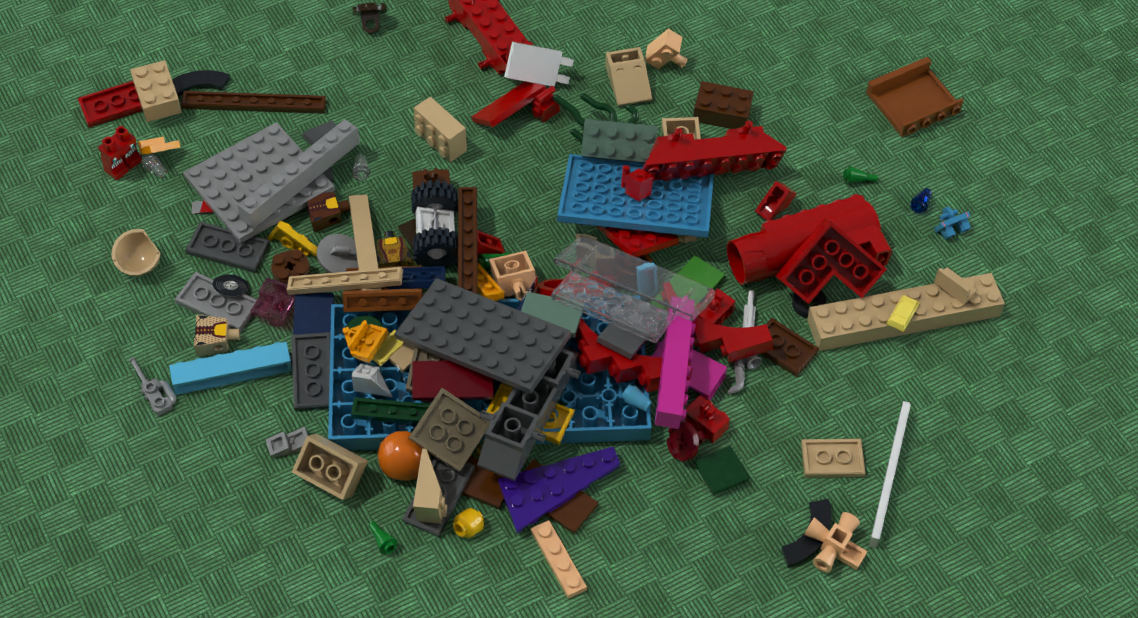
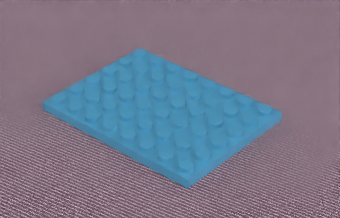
(595, 197)

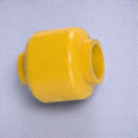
(468, 523)

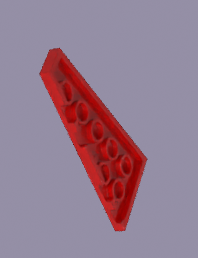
(639, 242)

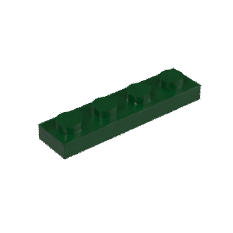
(388, 410)

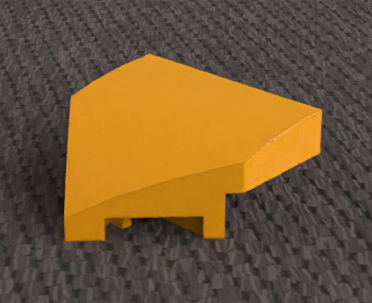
(156, 145)
(365, 340)

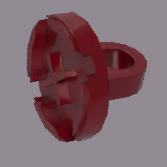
(685, 441)

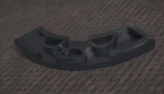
(200, 79)
(806, 546)

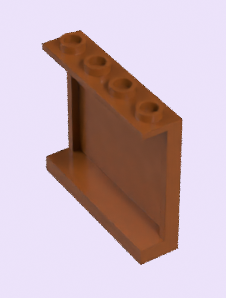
(912, 97)
(380, 300)

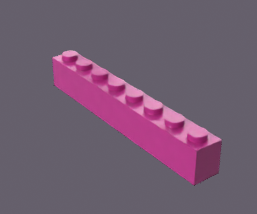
(674, 373)

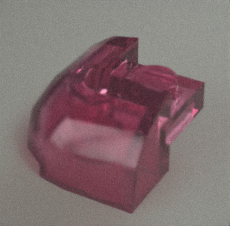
(273, 302)

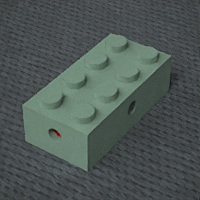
(618, 140)

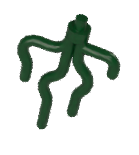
(597, 105)

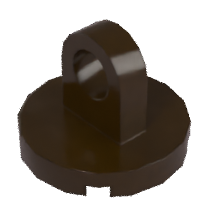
(369, 12)

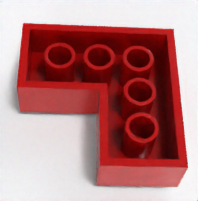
(827, 254)

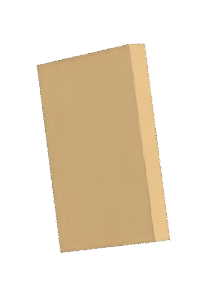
(832, 458)

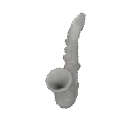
(752, 363)

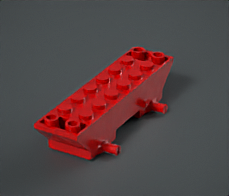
(490, 27)
(737, 151)

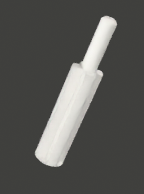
(749, 311)

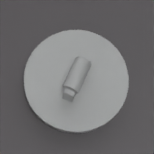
(337, 253)

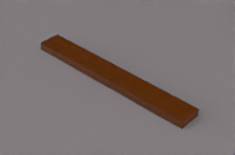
(253, 102)
(467, 239)

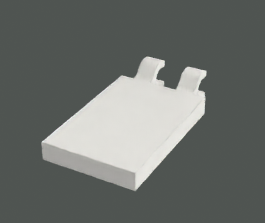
(536, 64)

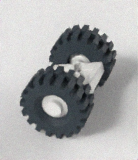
(435, 237)

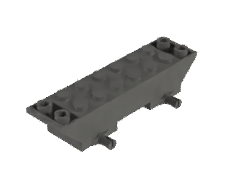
(523, 417)

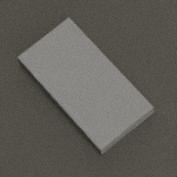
(202, 298)

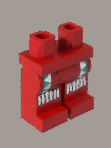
(119, 153)

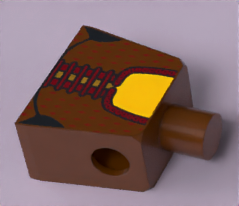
(325, 210)

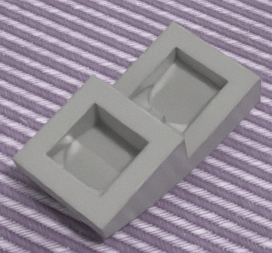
(286, 444)

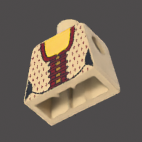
(213, 335)

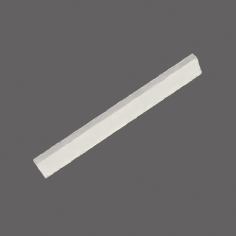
(890, 472)

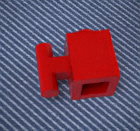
(544, 106)
(637, 183)

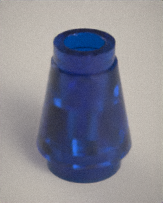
(921, 201)

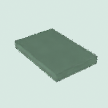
(552, 311)

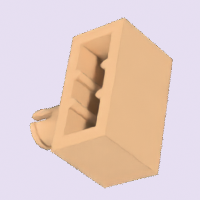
(665, 49)

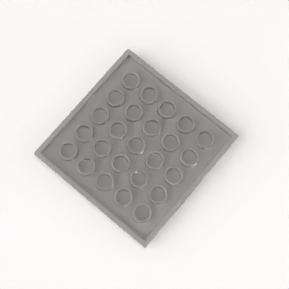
(241, 170)

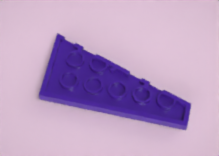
(552, 485)

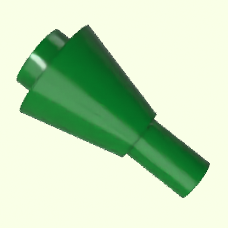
(855, 175)
(483, 259)
(385, 542)

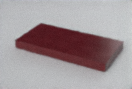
(458, 380)

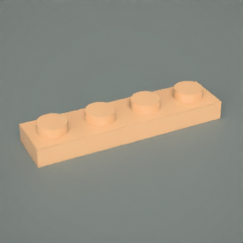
(558, 559)

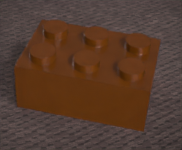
(723, 105)

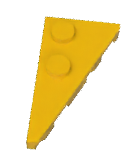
(291, 239)

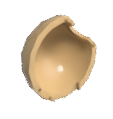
(135, 253)

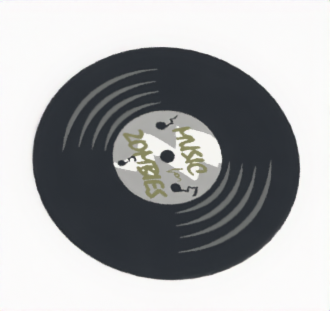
(230, 285)

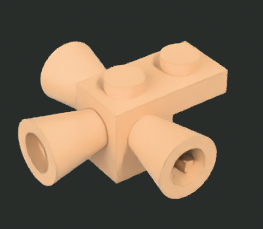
(836, 543)

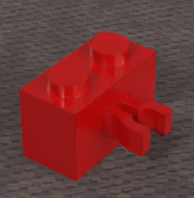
(719, 308)
(707, 418)

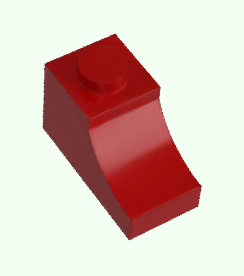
(775, 200)

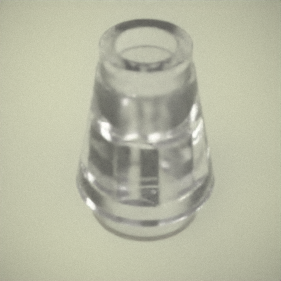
(154, 165)
(361, 169)

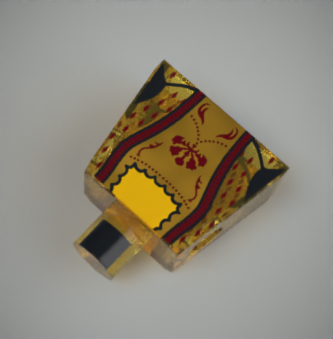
(393, 251)

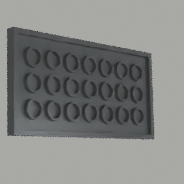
(483, 335)

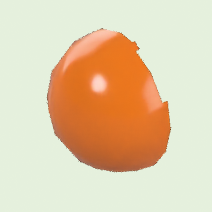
(399, 456)

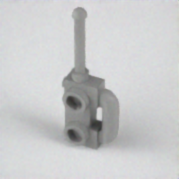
(152, 391)

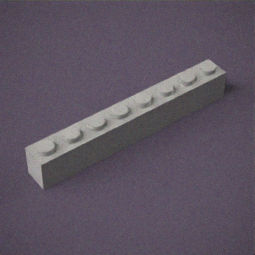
(298, 173)

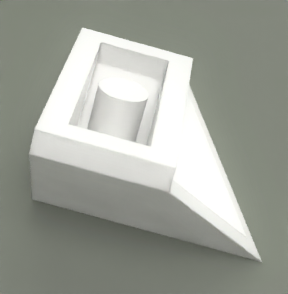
(369, 380)

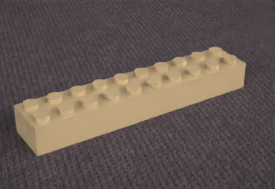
(866, 317)

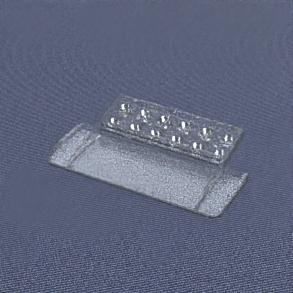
(626, 289)

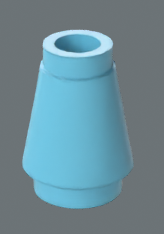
(636, 398)

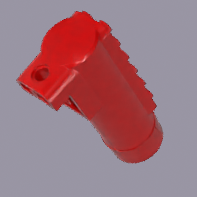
(767, 251)

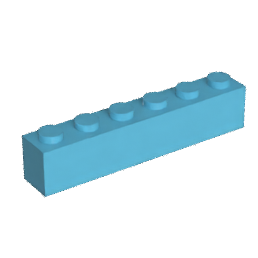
(230, 368)

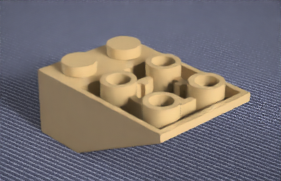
(628, 76)

